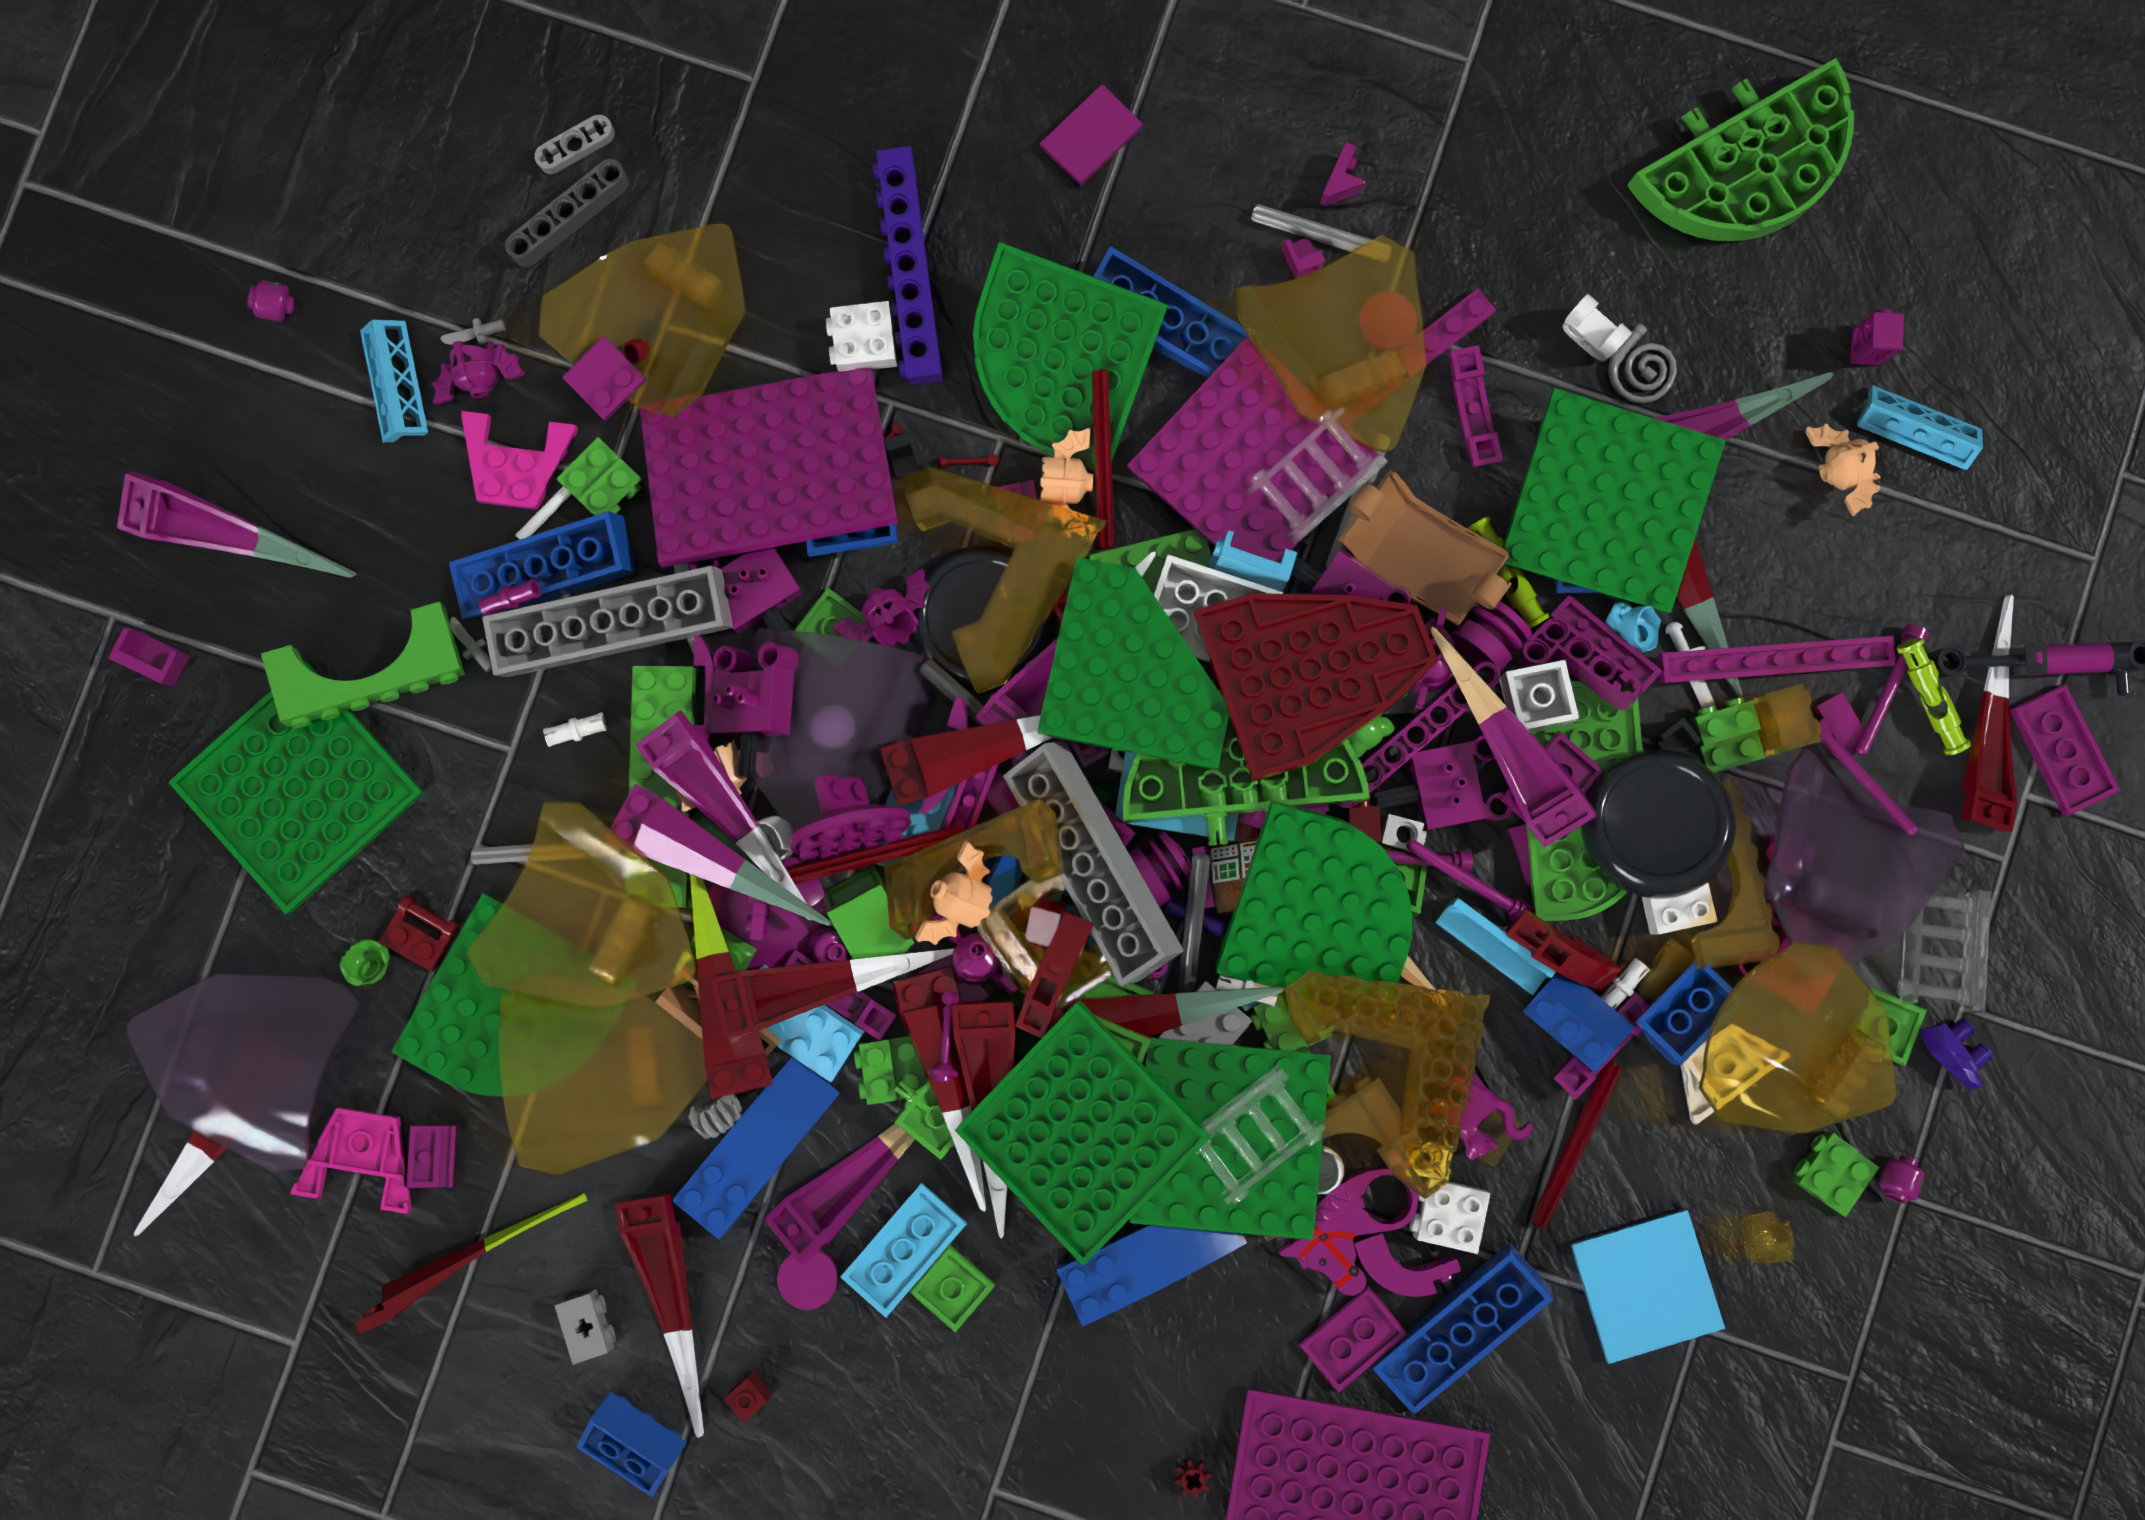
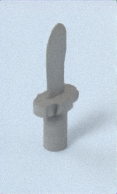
(478, 331)
(474, 648)

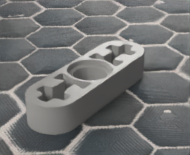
(575, 132)

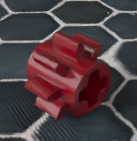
(1194, 1486)

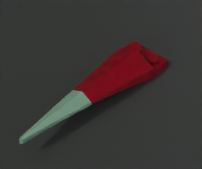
(1699, 605)
(1162, 1012)

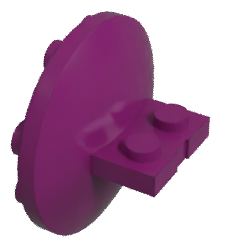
(847, 820)
(766, 926)

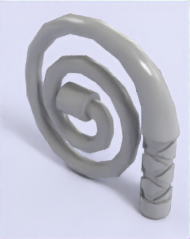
(1646, 372)

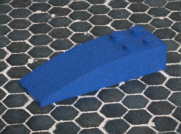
(1190, 330)
(558, 559)
(756, 1147)
(1139, 1265)
(1464, 1328)

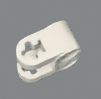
(1594, 331)

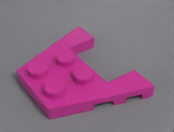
(512, 474)
(364, 1145)

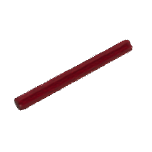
(1102, 453)
(869, 855)
(1575, 1145)

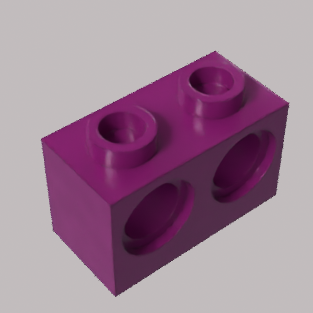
(1877, 338)

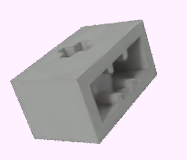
(580, 1341)

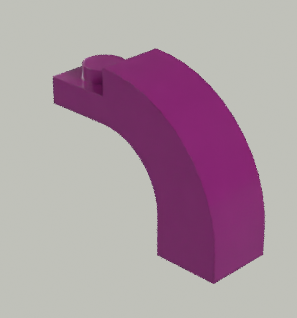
(1401, 1279)

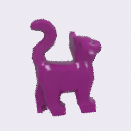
(1479, 1105)

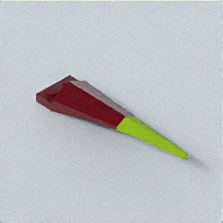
(731, 1063)
(409, 1288)

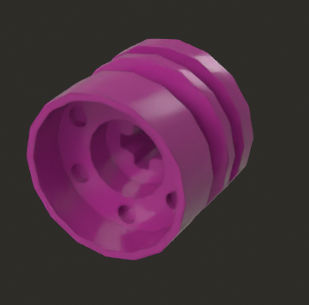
(1491, 635)
(1162, 866)

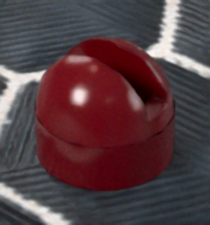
(636, 350)

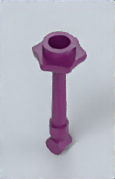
(943, 1071)

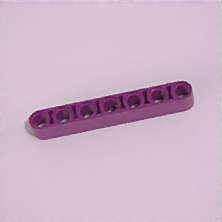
(1428, 728)

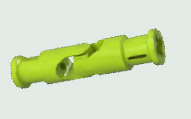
(1524, 597)
(1926, 680)

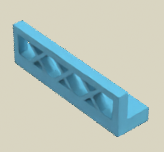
(383, 381)
(1920, 428)
(1493, 945)

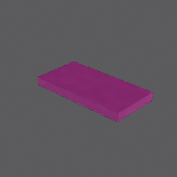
(2064, 750)

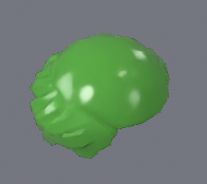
(364, 962)

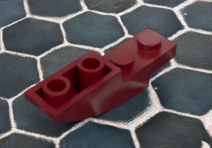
(1562, 954)
(1054, 974)

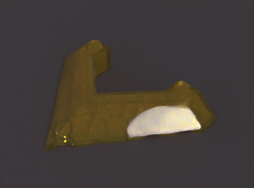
(1039, 570)
(1442, 1036)

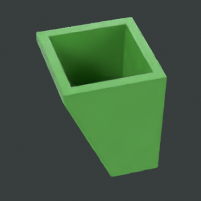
(861, 916)

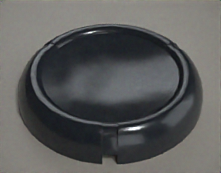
(958, 597)
(1659, 823)

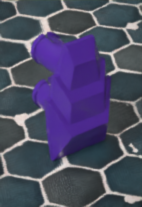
(1948, 1049)

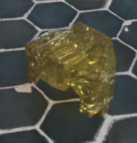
(1767, 1239)

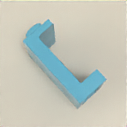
(1250, 566)

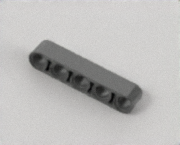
(570, 199)

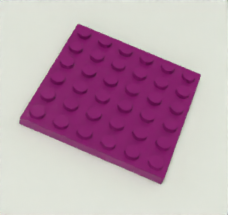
(1225, 437)

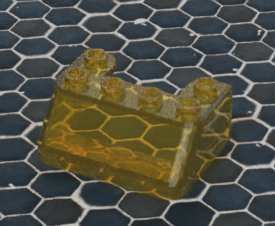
(1006, 933)

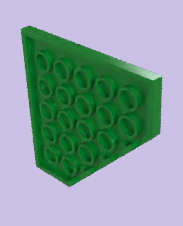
(1128, 674)

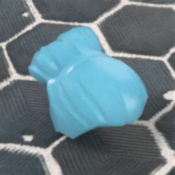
(1635, 625)

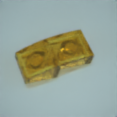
(1668, 966)

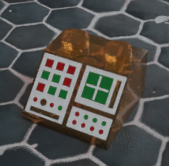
(1228, 871)

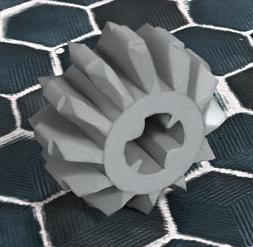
(714, 1116)

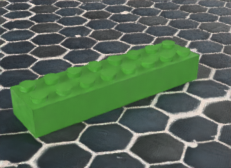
(657, 696)

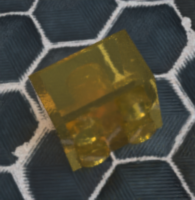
(1786, 720)

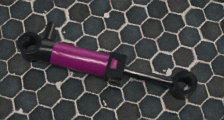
(2039, 658)

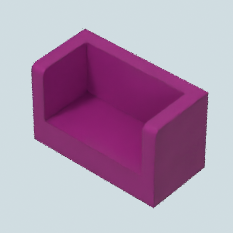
(148, 656)

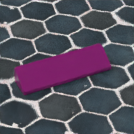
(968, 800)

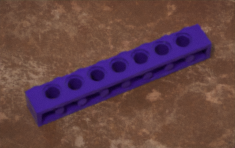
(900, 164)

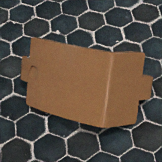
(1423, 550)

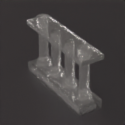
(1344, 485)
(1971, 965)
(1248, 1103)

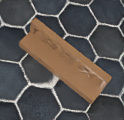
(685, 1007)

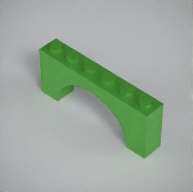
(426, 660)

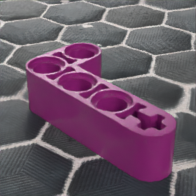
(1585, 667)

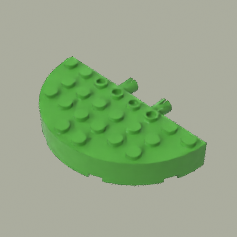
(1756, 166)
(1176, 790)

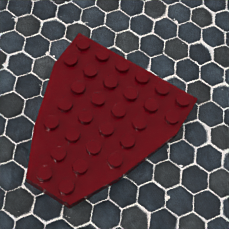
(1310, 670)

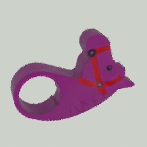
(1337, 1221)

